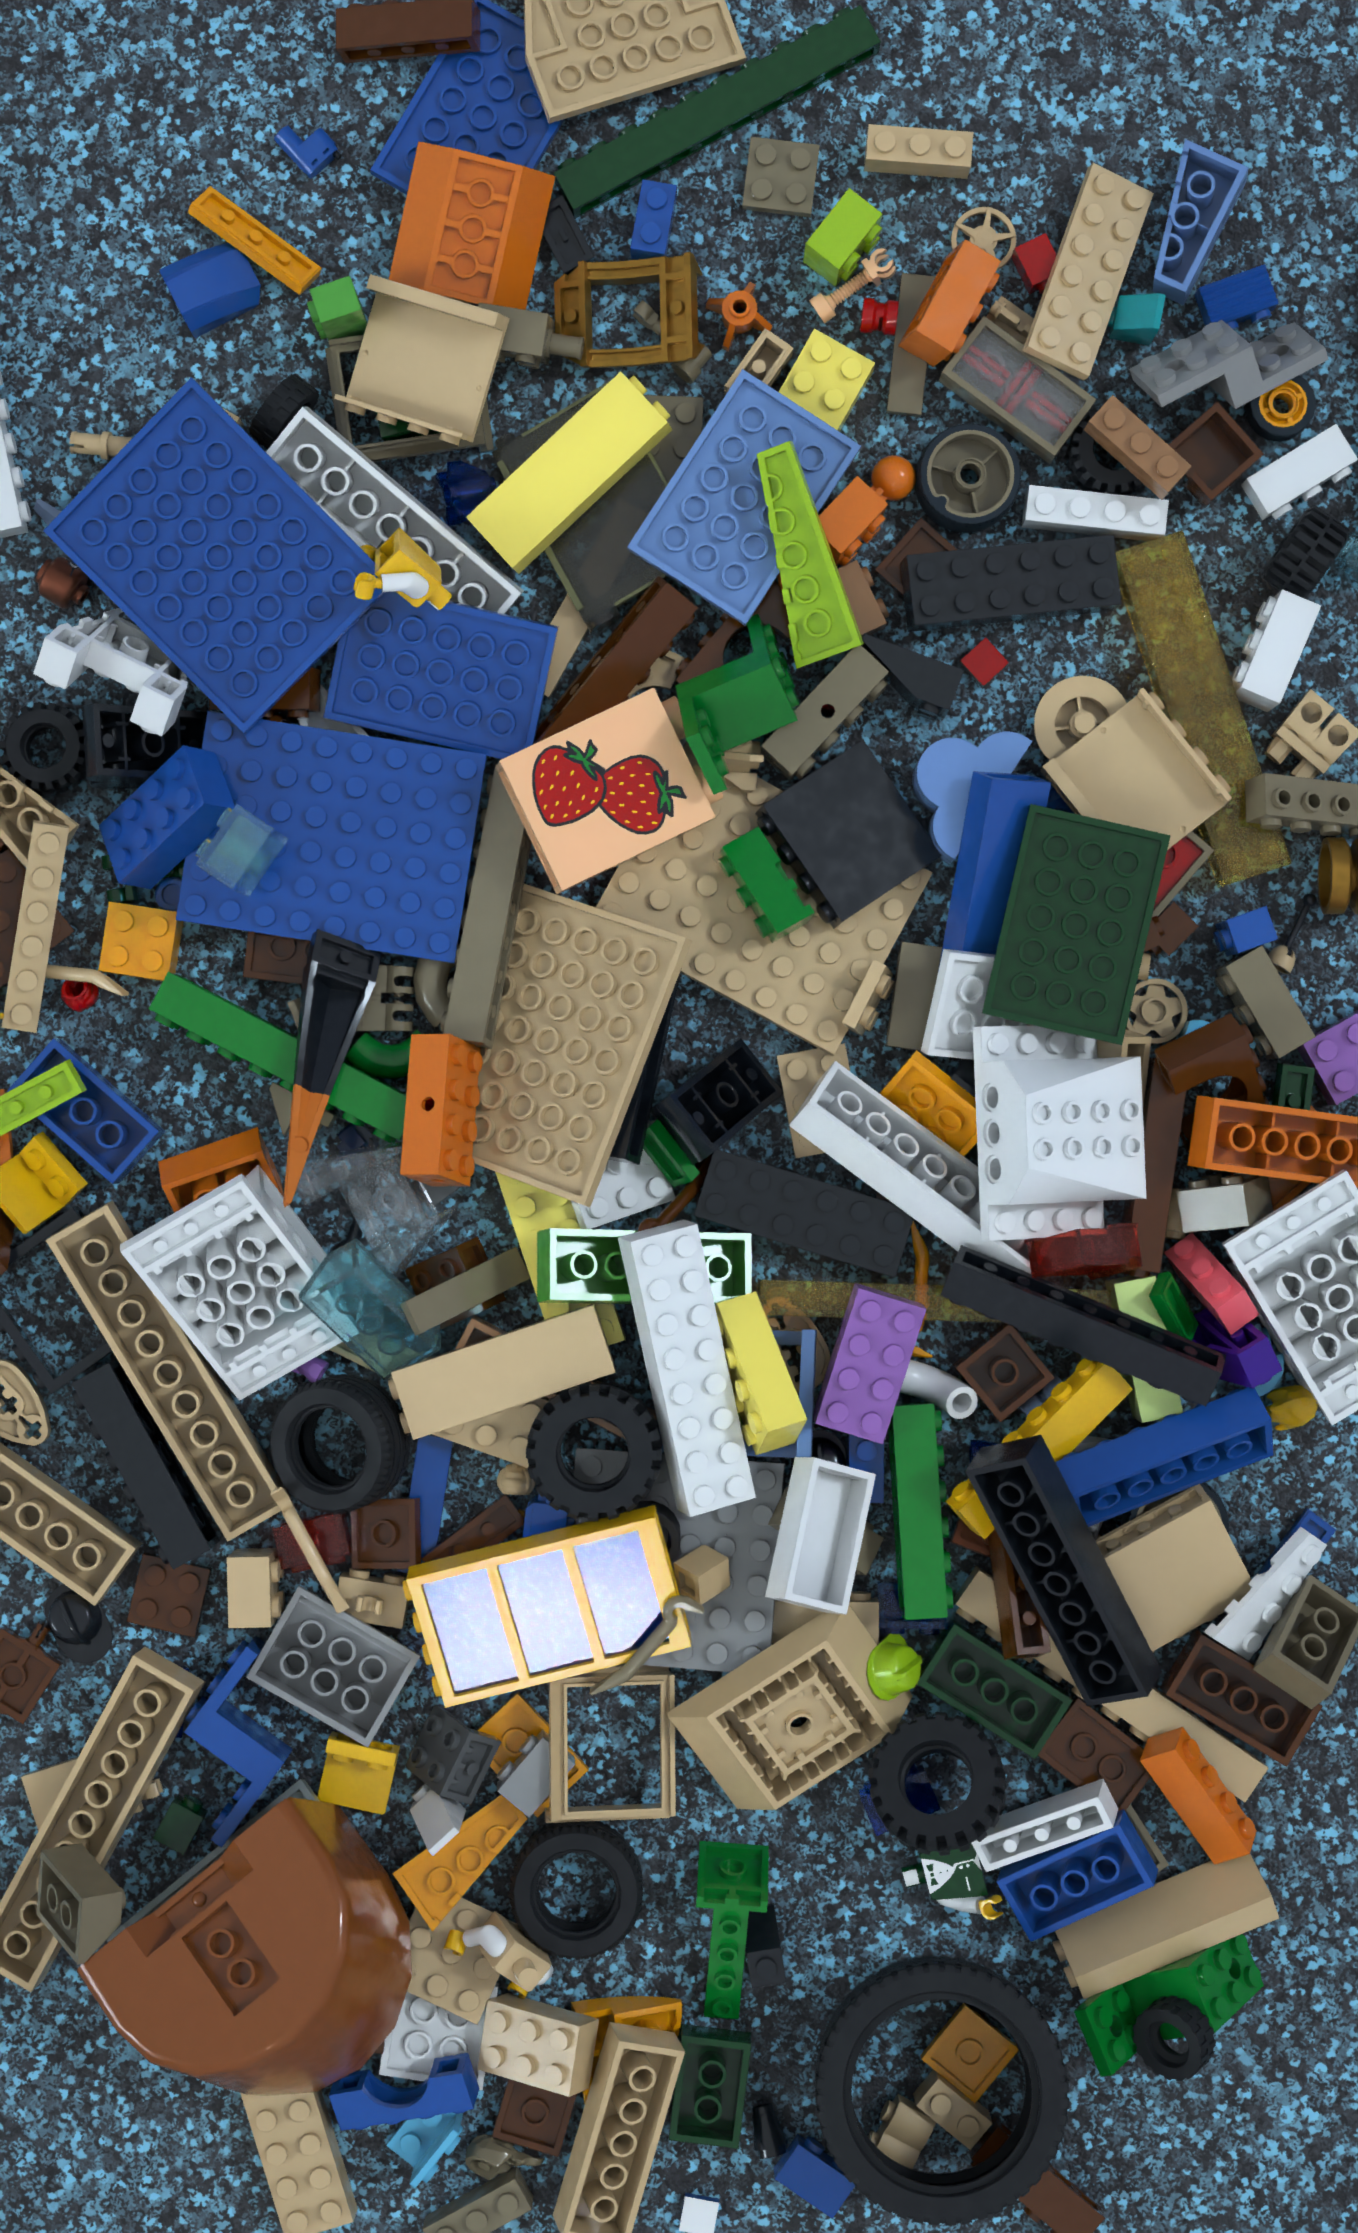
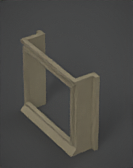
(395, 448)

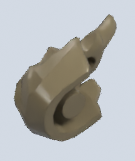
(492, 2157)

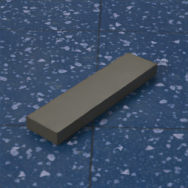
(907, 370)
(465, 1291)

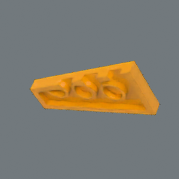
(442, 1879)

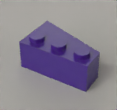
(1248, 1351)

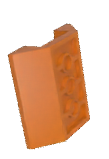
(471, 227)

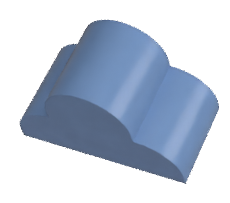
(945, 776)

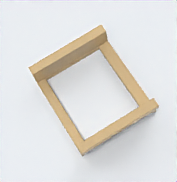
(558, 1750)

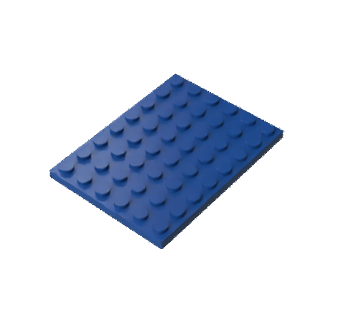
(216, 555)
(371, 834)

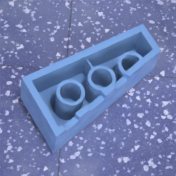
(1199, 209)

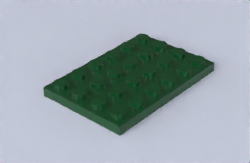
(1076, 924)

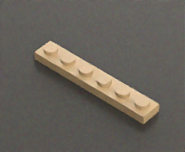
(35, 926)

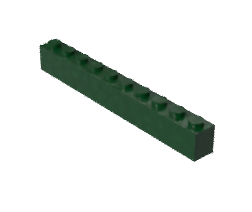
(717, 111)

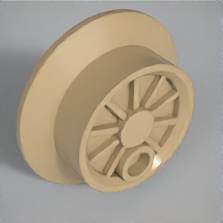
(1072, 711)

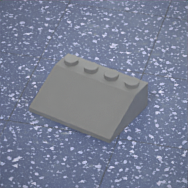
(333, 1666)

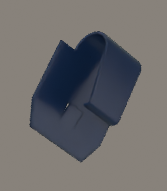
(354, 1137)

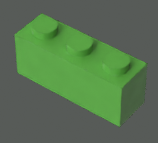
(337, 310)

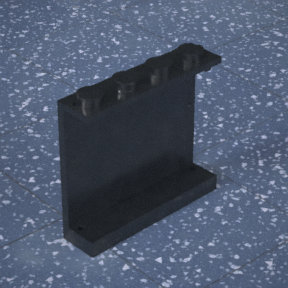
(847, 834)

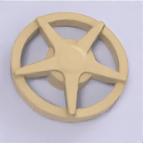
(984, 235)

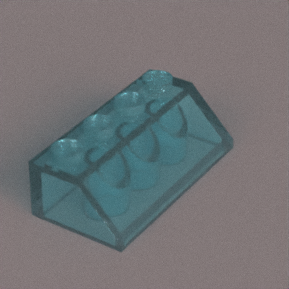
(363, 1308)

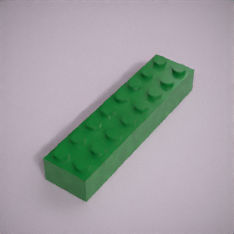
(274, 1053)

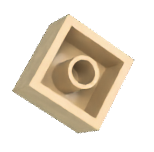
(254, 1588)

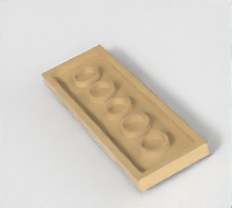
(1088, 272)

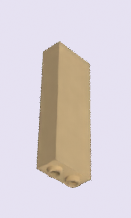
(502, 1372)
(1164, 1924)

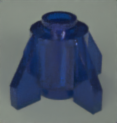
(463, 489)

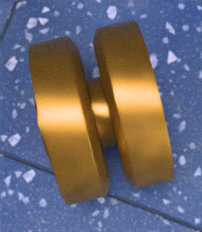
(1338, 875)

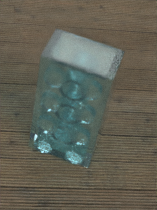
(240, 850)

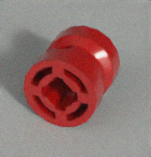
(879, 316)

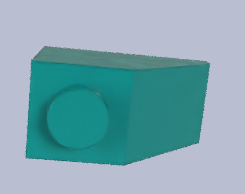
(1136, 318)

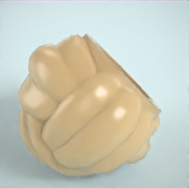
(515, 1480)

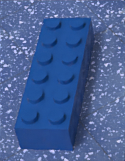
(1168, 1456)

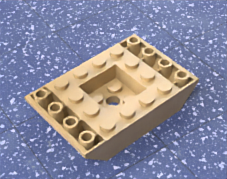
(745, 1718)

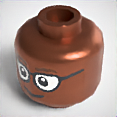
(62, 582)

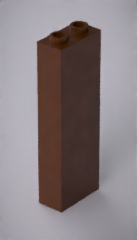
(1161, 1139)

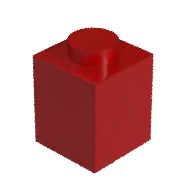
(1034, 262)

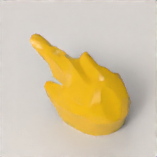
(1291, 1407)

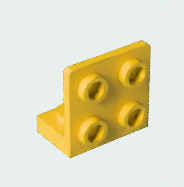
(37, 1183)
(358, 1774)

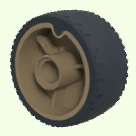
(950, 499)

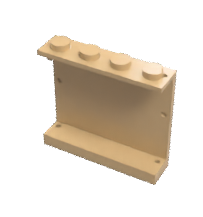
(425, 361)
(1139, 773)
(1175, 1566)

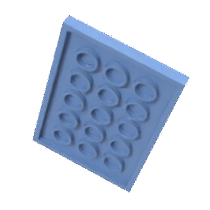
(713, 514)

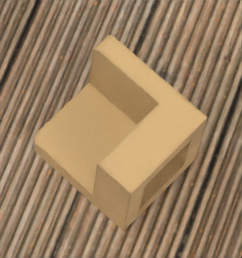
(702, 1574)

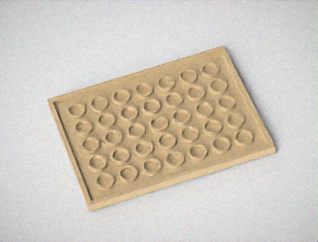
(796, 981)
(570, 1041)

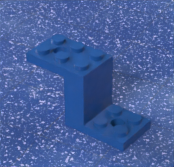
(236, 1739)

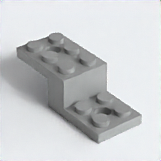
(1228, 363)

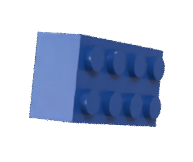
(166, 817)
(98, 1122)
(1077, 1878)

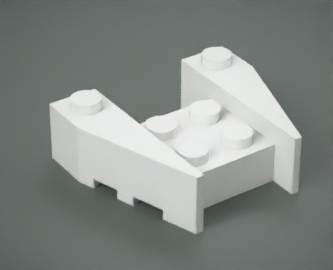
(116, 652)

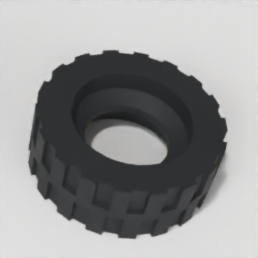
(281, 408)
(1190, 2023)

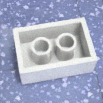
(1274, 649)

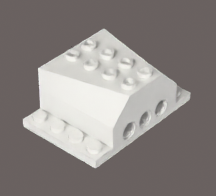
(1053, 1131)
(234, 1280)
(1305, 1287)

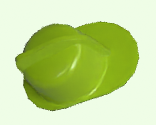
(893, 1667)

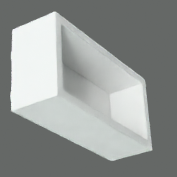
(820, 1535)

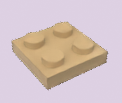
(862, 1012)

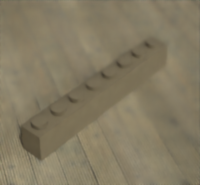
(488, 921)

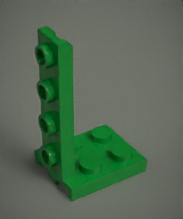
(732, 1883)

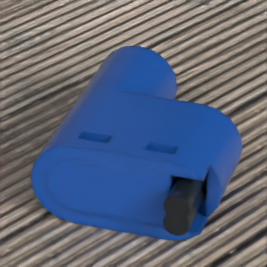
(310, 154)

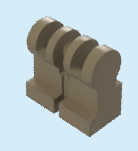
(380, 1015)

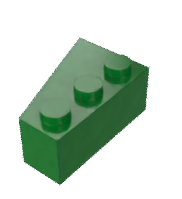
(764, 885)

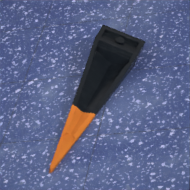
(332, 1001)

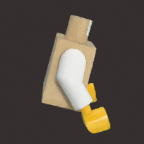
(506, 1952)

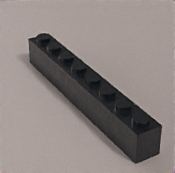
(1084, 1326)

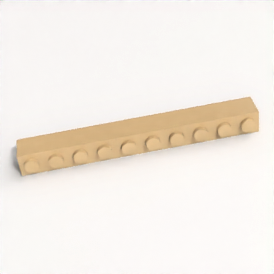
(1148, 1715)

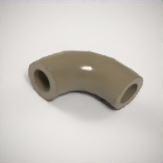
(431, 988)

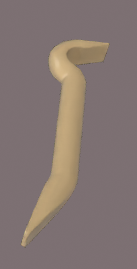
(85, 975)
(309, 1549)

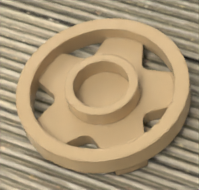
(1156, 1010)

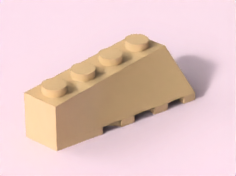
(17, 811)

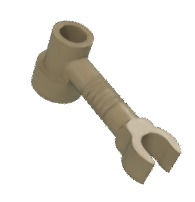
(686, 370)

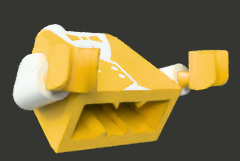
(403, 569)

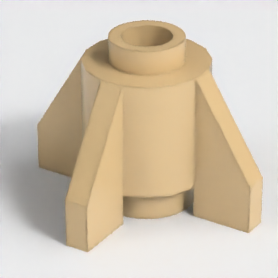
(740, 761)

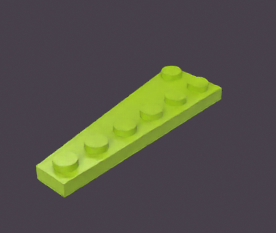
(812, 588)

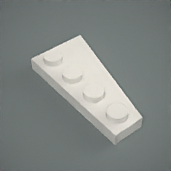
(1270, 1592)

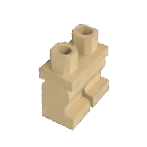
(1307, 740)

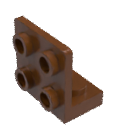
(446, 1266)

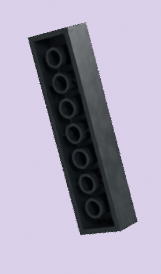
(1063, 1570)

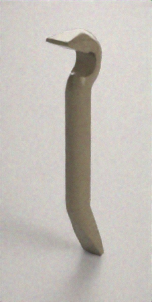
(650, 1644)

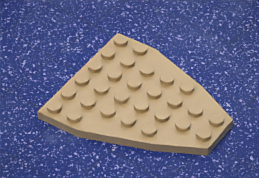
(621, 49)

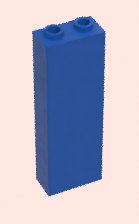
(989, 856)

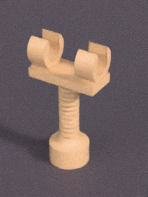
(826, 305)

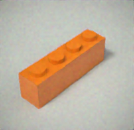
(1198, 1795)

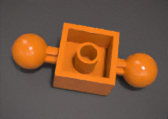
(860, 508)

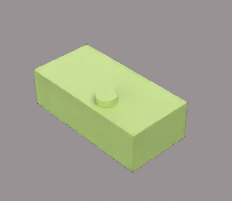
(1132, 1297)

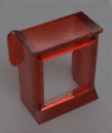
(1086, 1252)

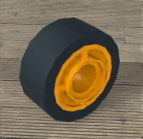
(1280, 426)

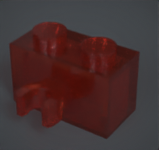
(328, 1533)

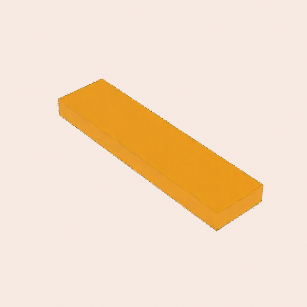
(254, 240)

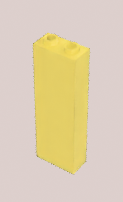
(571, 471)

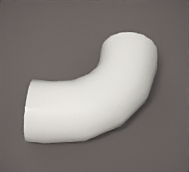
(939, 1388)

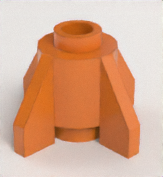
(738, 322)

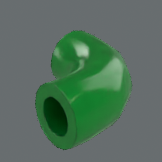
(381, 1059)

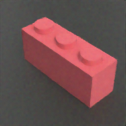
(1211, 1283)

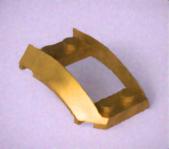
(677, 308)

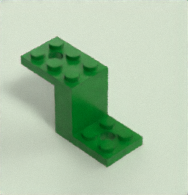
(737, 703)
(1214, 1980)

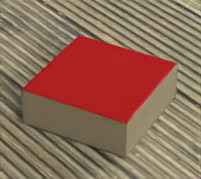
(984, 662)

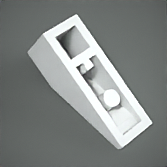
(436, 1818)

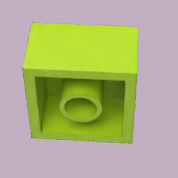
(843, 237)

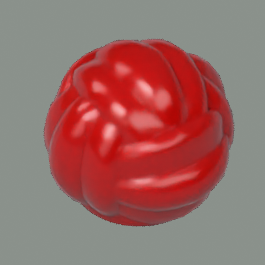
(79, 995)

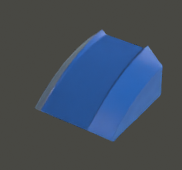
(212, 287)

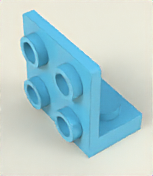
(424, 2141)

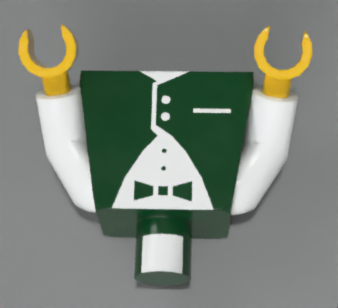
(954, 1881)

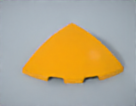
(639, 2011)

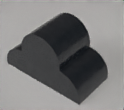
(124, 754)
(717, 1101)

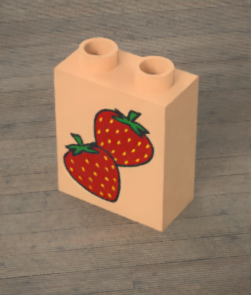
(607, 789)

